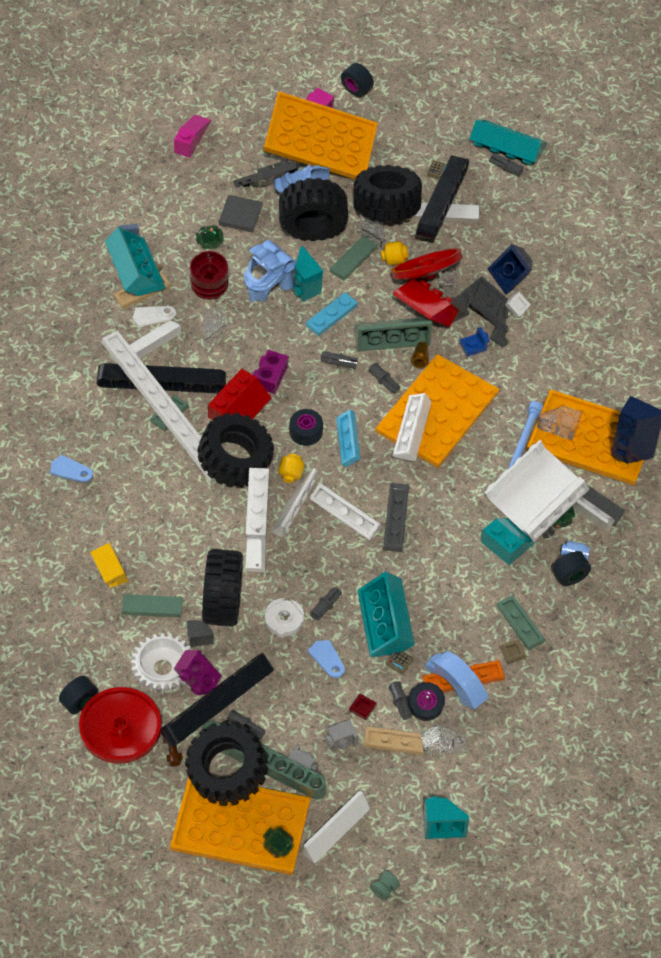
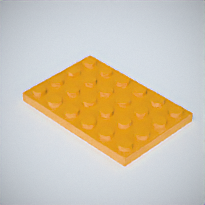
(320, 135)
(456, 405)
(592, 441)
(237, 831)

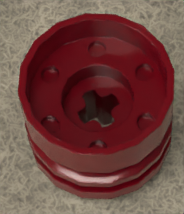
(209, 275)

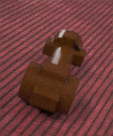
(174, 758)

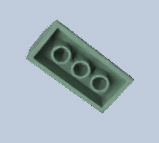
(392, 333)

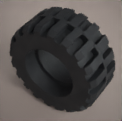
(387, 193)
(313, 209)
(237, 430)
(222, 587)
(215, 741)

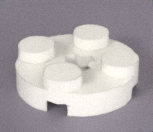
(284, 627)

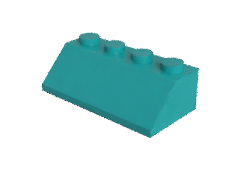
(507, 140)
(130, 259)
(385, 615)

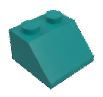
(307, 276)
(505, 540)
(444, 819)

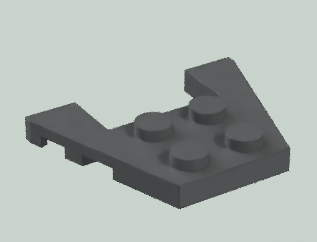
(266, 172)
(490, 303)

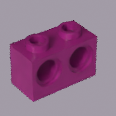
(273, 373)
(197, 672)

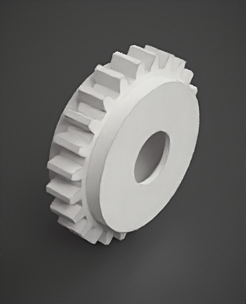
(152, 651)

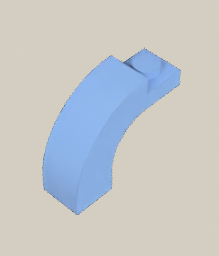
(460, 677)

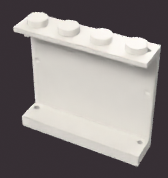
(536, 491)
(257, 519)

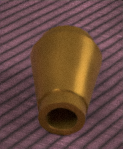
(421, 355)

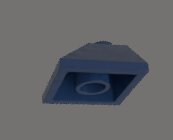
(511, 268)

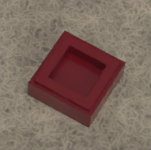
(363, 706)

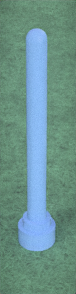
(533, 411)

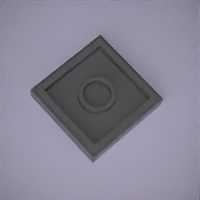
(240, 213)

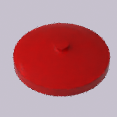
(427, 264)
(120, 725)

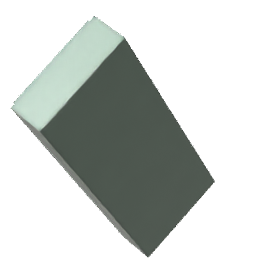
(353, 258)
(152, 605)
(520, 622)

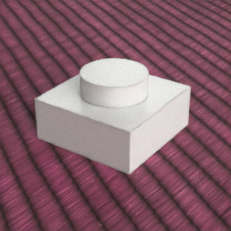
(517, 304)

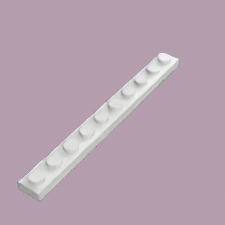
(155, 395)

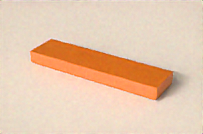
(486, 672)

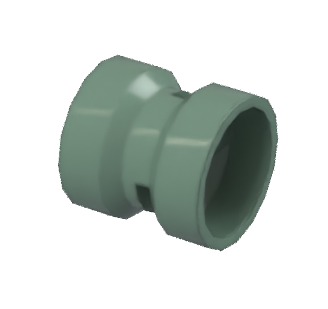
(385, 885)

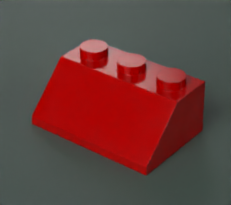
(428, 301)
(241, 395)

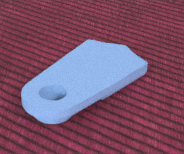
(70, 469)
(327, 658)

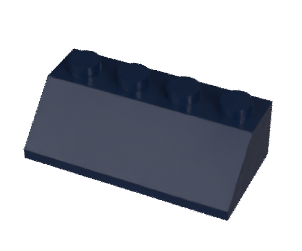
(637, 431)

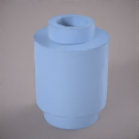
(575, 546)

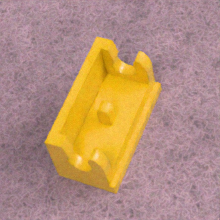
(109, 565)

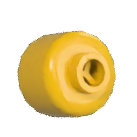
(395, 253)
(291, 468)

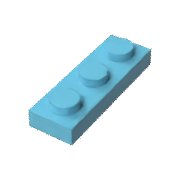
(331, 314)
(348, 438)

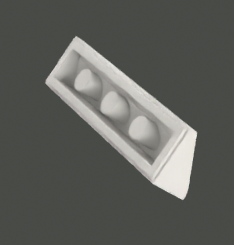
(456, 213)
(155, 339)
(412, 427)
(295, 503)
(345, 511)
(594, 514)
(336, 827)

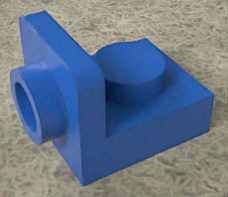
(475, 343)

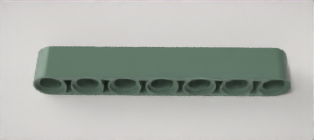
(288, 775)

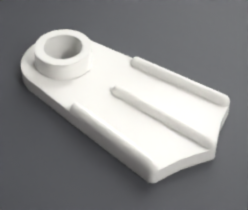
(151, 315)

